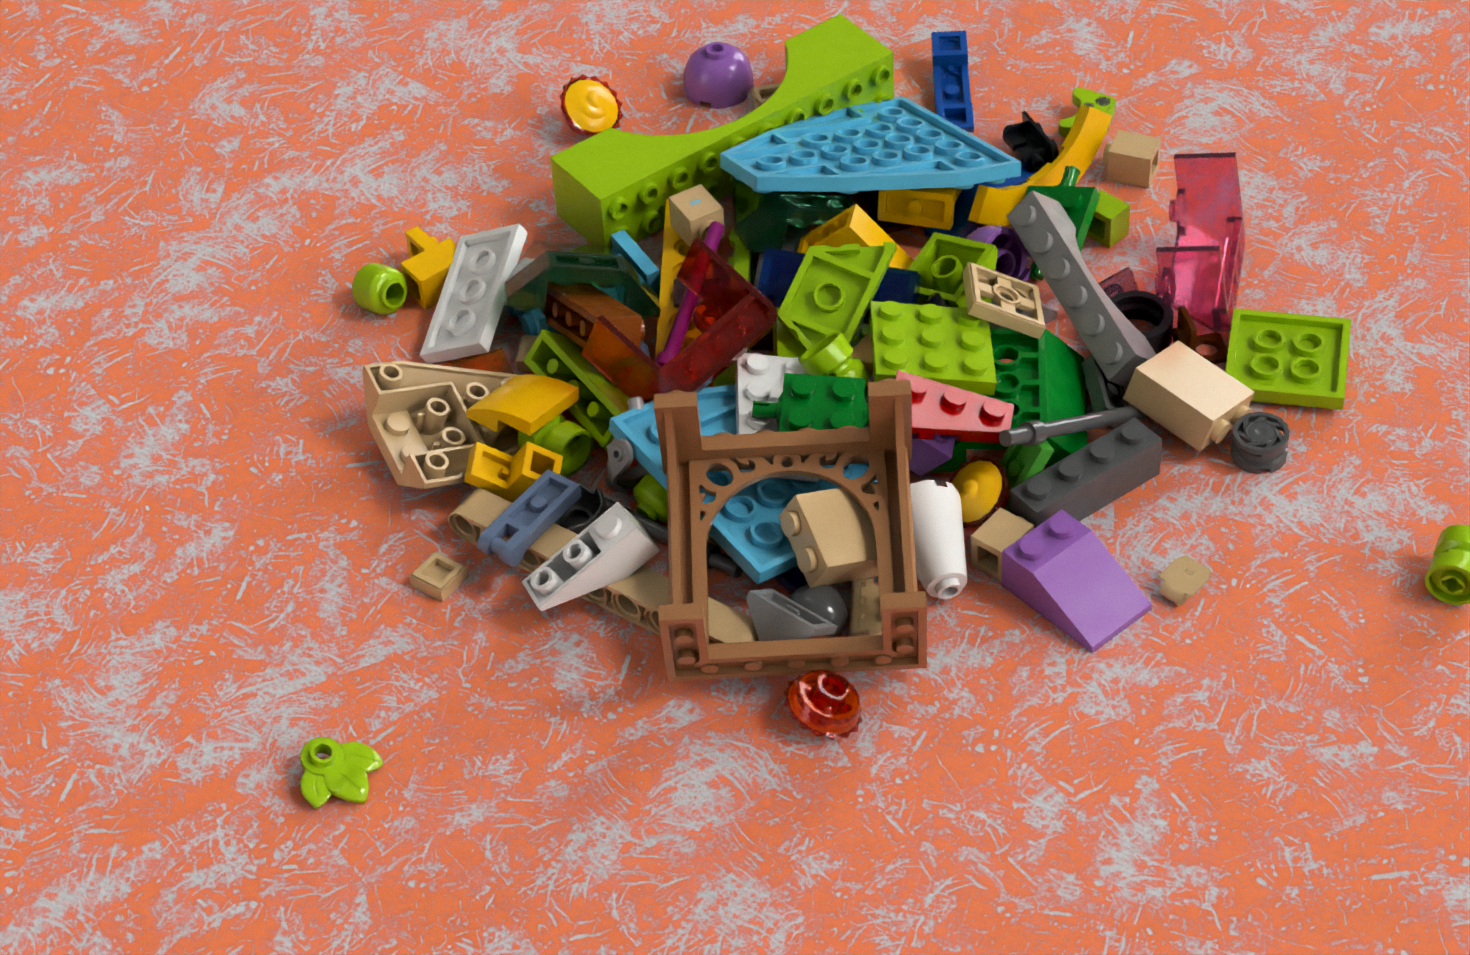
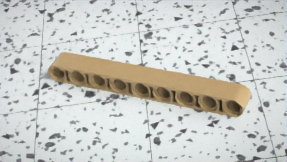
(630, 598)

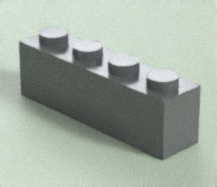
(1091, 475)

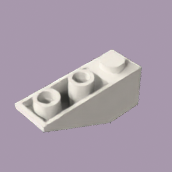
(593, 559)

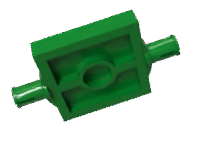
(1077, 202)
(817, 403)

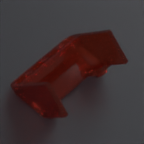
(729, 318)

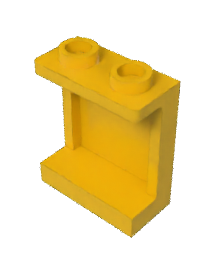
(919, 206)

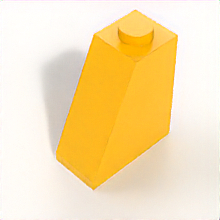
(851, 228)

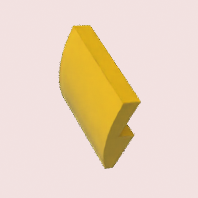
(524, 403)

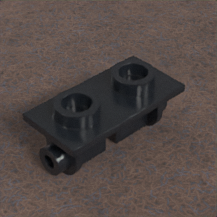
(1030, 143)

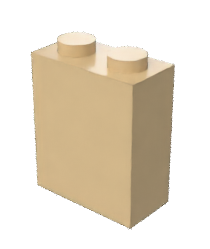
(1188, 395)
(830, 536)

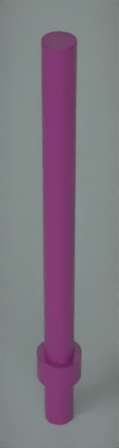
(687, 305)

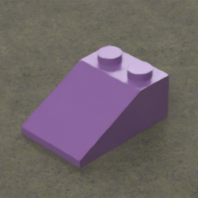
(1073, 581)

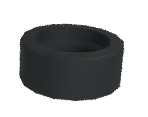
(1150, 308)

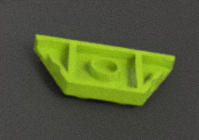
(833, 290)

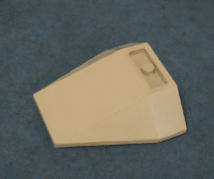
(423, 423)

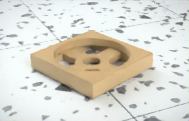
(992, 284)

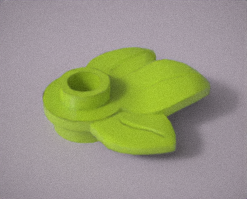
(340, 774)

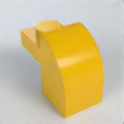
(426, 266)
(507, 474)

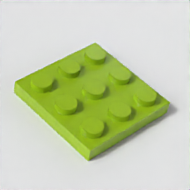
(933, 344)
(1290, 357)

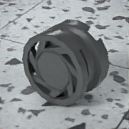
(1259, 443)

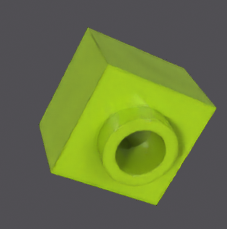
(1109, 220)

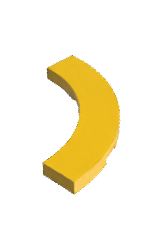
(1078, 150)

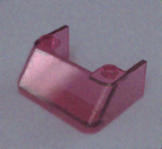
(1209, 243)

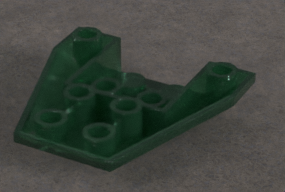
(764, 217)
(576, 263)

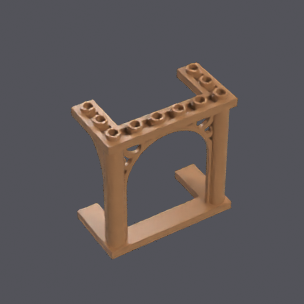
(687, 459)

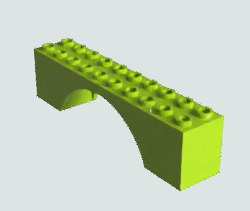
(625, 177)

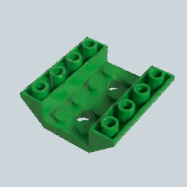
(1041, 383)

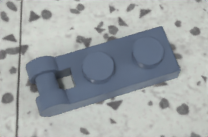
(529, 517)

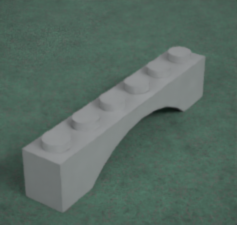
(1102, 326)

